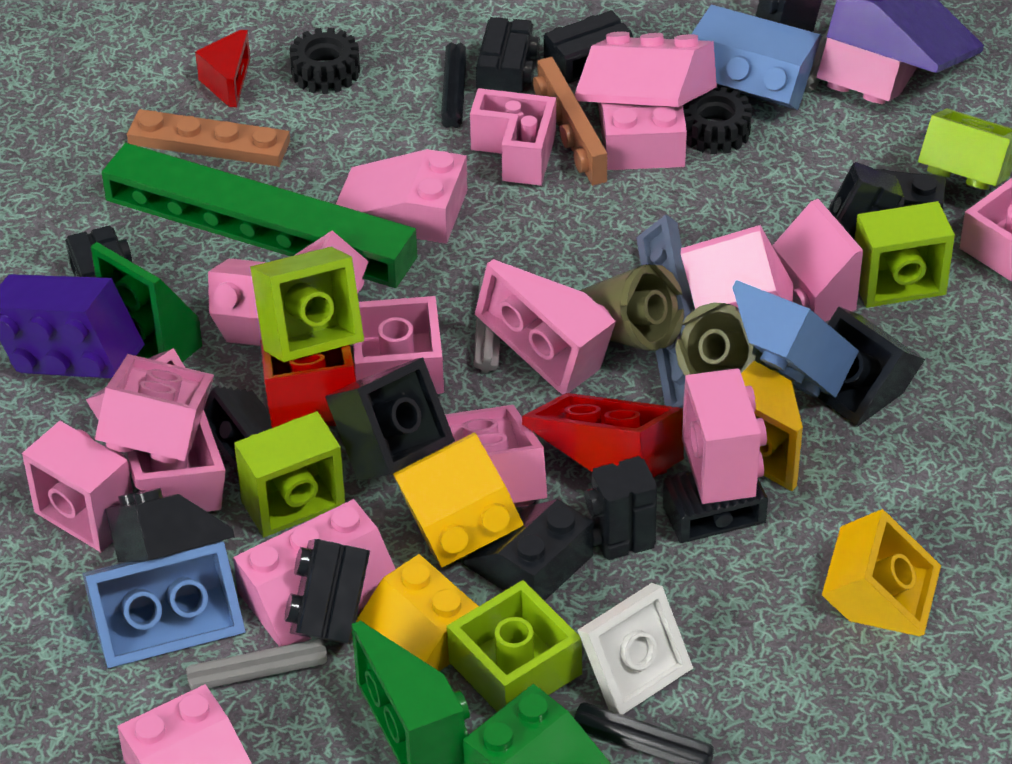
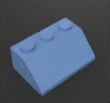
(759, 55)
(795, 341)
(163, 604)

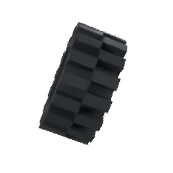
(310, 72)
(718, 134)

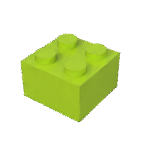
(967, 148)
(904, 253)
(307, 303)
(290, 473)
(512, 645)

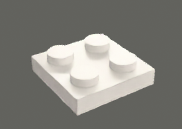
(635, 649)

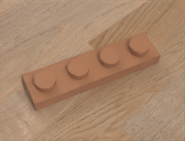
(574, 125)
(209, 137)

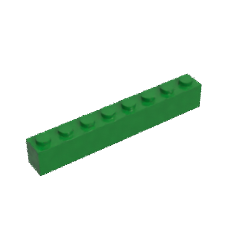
(253, 210)

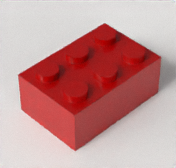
(302, 383)

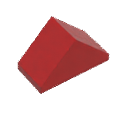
(224, 66)

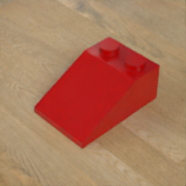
(610, 430)

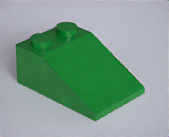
(154, 308)
(409, 700)
(531, 732)

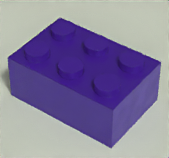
(65, 325)

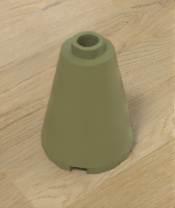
(642, 305)
(715, 341)

